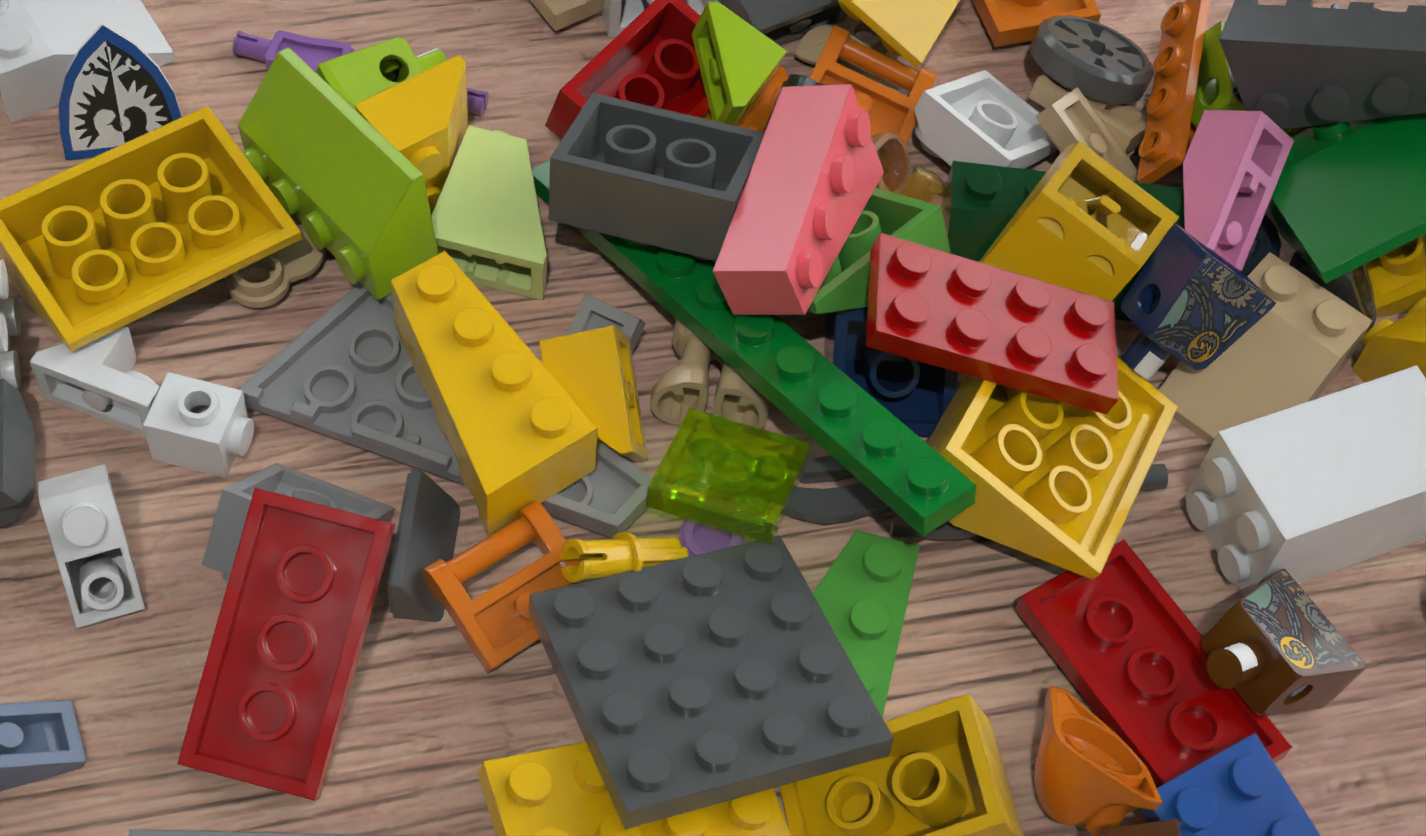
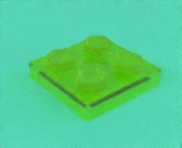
(729, 475)

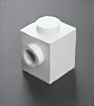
(198, 425)

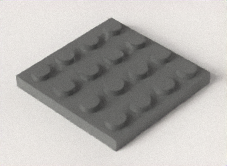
(706, 680)

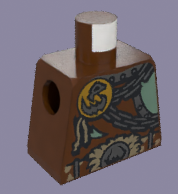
(1280, 650)

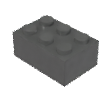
(651, 175)

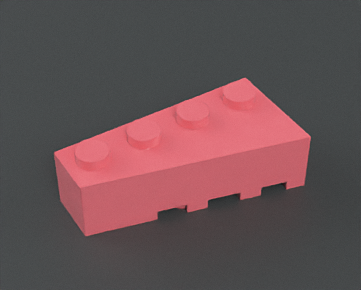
(798, 201)

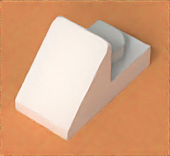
(98, 380)

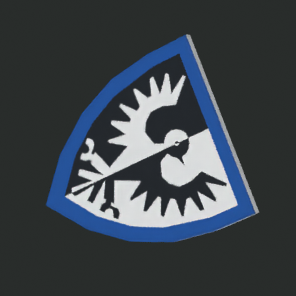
(112, 96)

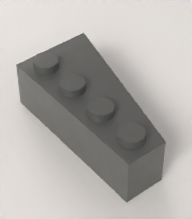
(1326, 62)

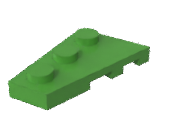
(867, 603)

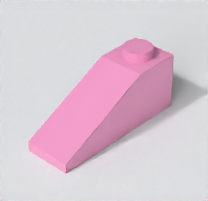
(1231, 179)

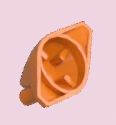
(1086, 769)

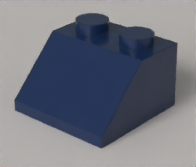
(905, 387)

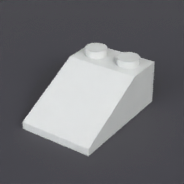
(44, 37)

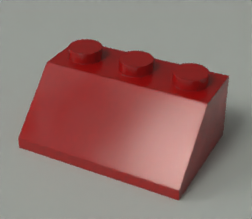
(644, 64)

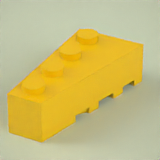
(491, 396)

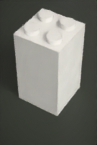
(1317, 483)

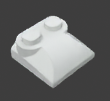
(980, 124)

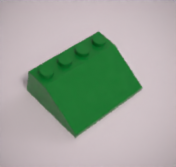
(1352, 192)

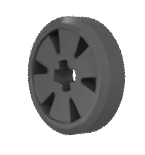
(1093, 58)

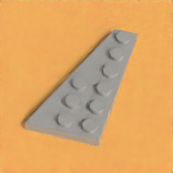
(359, 386)

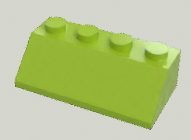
(337, 176)

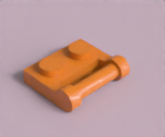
(886, 107)
(499, 619)

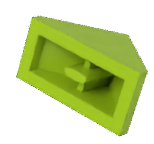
(733, 61)

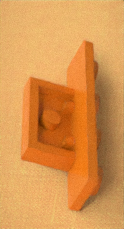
(1173, 90)

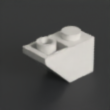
(90, 545)

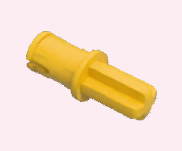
(617, 555)

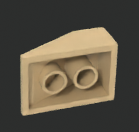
(1276, 362)

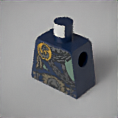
(1188, 305)

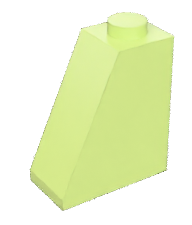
(492, 214)

